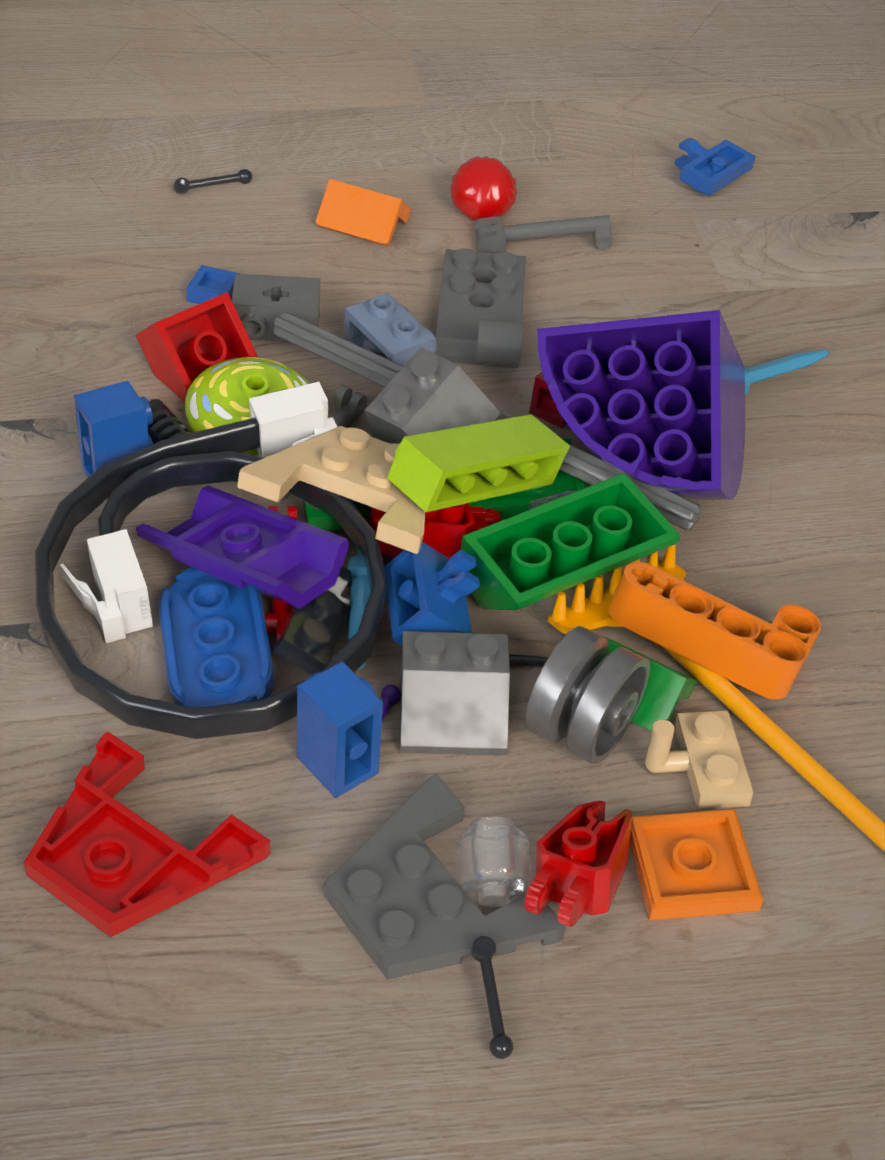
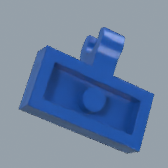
(713, 168)

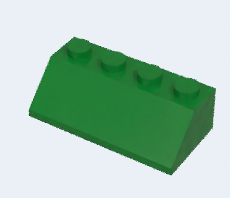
(565, 543)

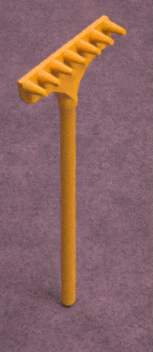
(594, 614)

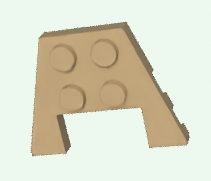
(348, 465)

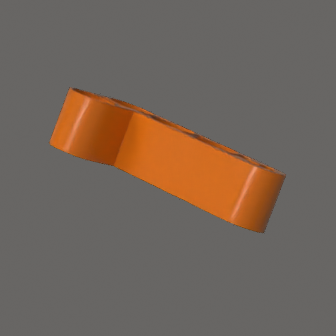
(714, 632)

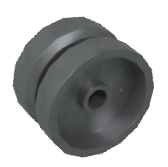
(587, 694)

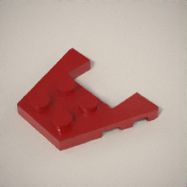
(119, 865)

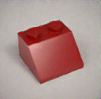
(194, 341)

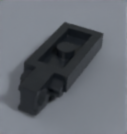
(315, 628)

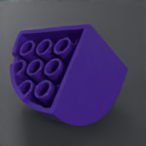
(654, 398)

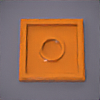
(693, 864)

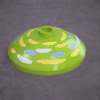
(223, 391)

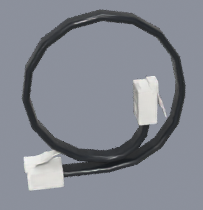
(192, 459)

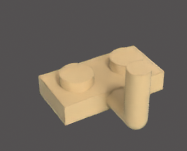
(707, 754)

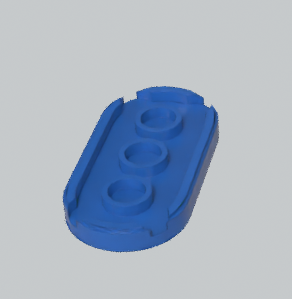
(214, 641)

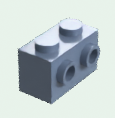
(387, 329)

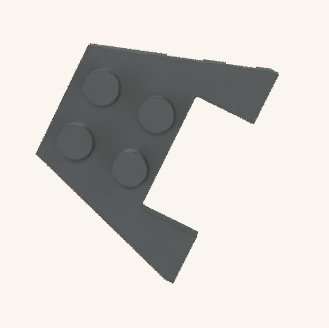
(410, 906)

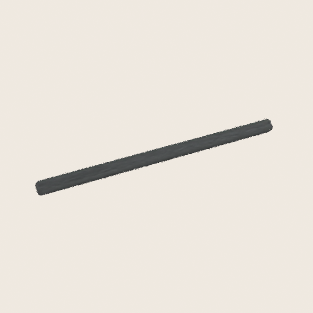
(382, 370)

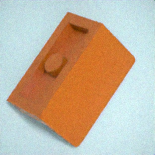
(361, 212)

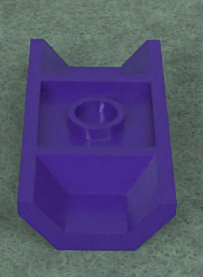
(254, 547)

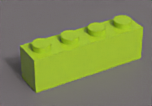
(477, 462)

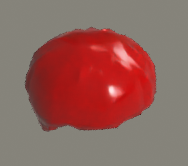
(483, 188)

